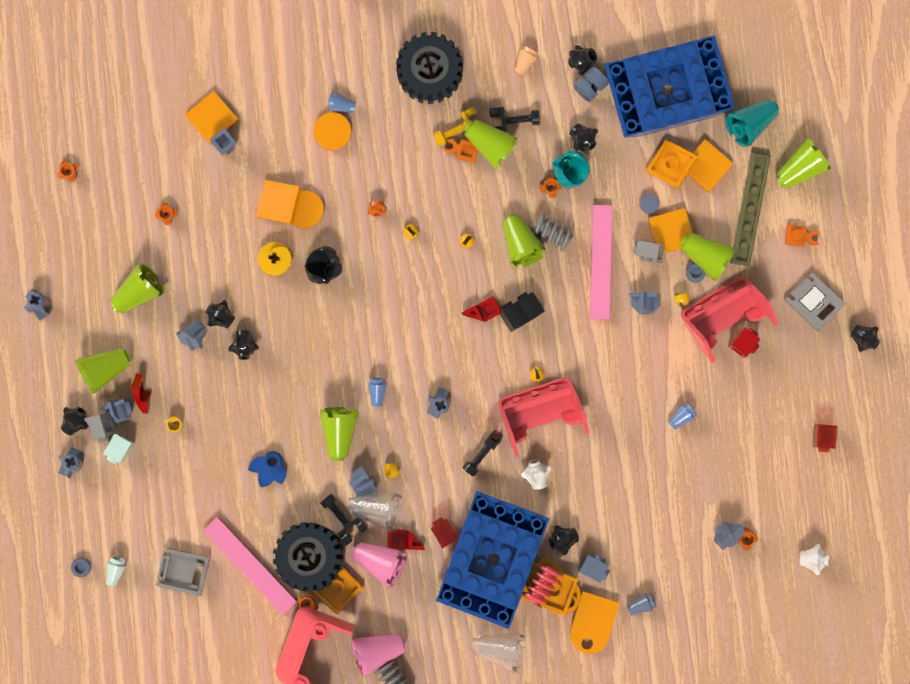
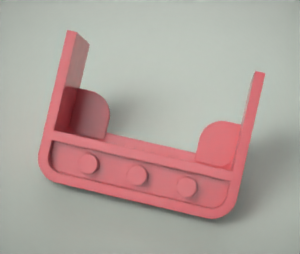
(723, 309)
(540, 406)
(306, 625)

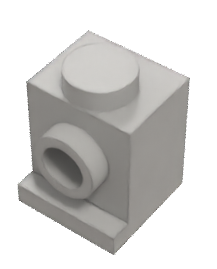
(649, 250)
(101, 426)

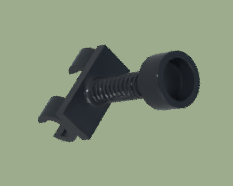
(533, 117)
(491, 443)
(329, 502)

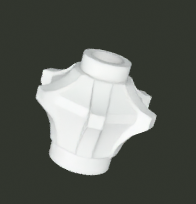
(536, 474)
(814, 559)

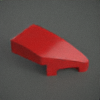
(483, 311)
(140, 396)
(403, 540)

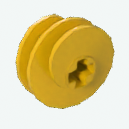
(269, 251)

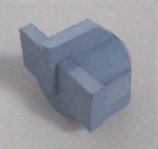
(645, 302)
(38, 303)
(192, 335)
(440, 403)
(119, 410)
(71, 462)
(362, 482)
(728, 534)

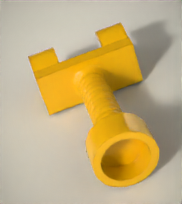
(440, 138)

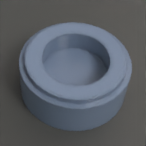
(649, 203)
(694, 273)
(81, 567)

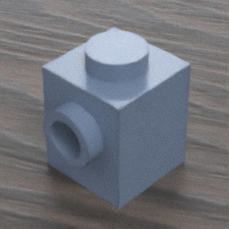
(594, 568)

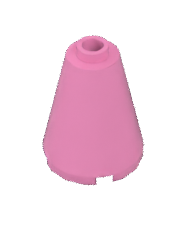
(381, 562)
(376, 651)

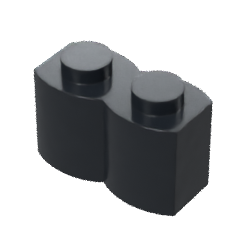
(522, 311)

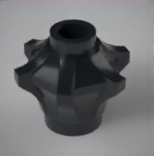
(582, 58)
(583, 137)
(219, 315)
(865, 337)
(243, 345)
(73, 420)
(563, 539)

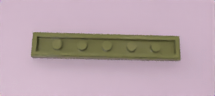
(750, 209)

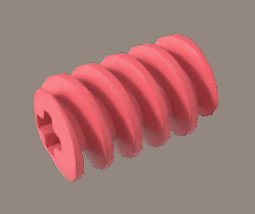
(542, 585)

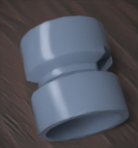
(591, 83)

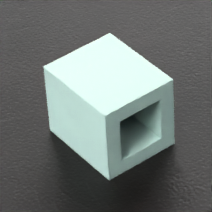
(118, 449)

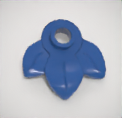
(266, 471)

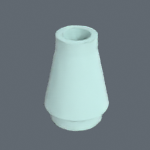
(115, 569)

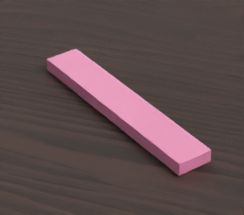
(601, 262)
(250, 565)

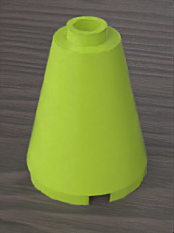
(490, 141)
(803, 165)
(521, 242)
(707, 254)
(137, 289)
(102, 368)
(338, 430)

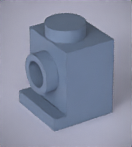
(223, 142)

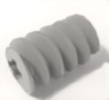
(552, 232)
(390, 675)

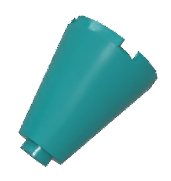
(751, 121)

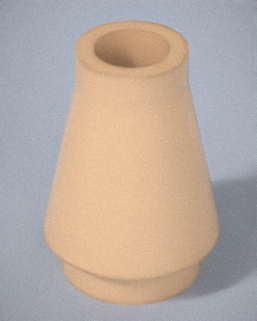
(525, 60)

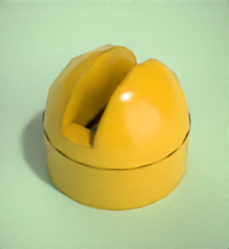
(408, 235)
(470, 243)
(681, 298)
(532, 374)
(176, 427)
(391, 470)

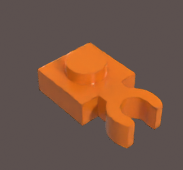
(465, 151)
(797, 236)

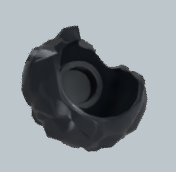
(323, 265)

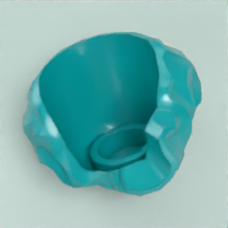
(571, 169)

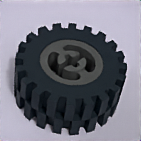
(409, 72)
(326, 544)

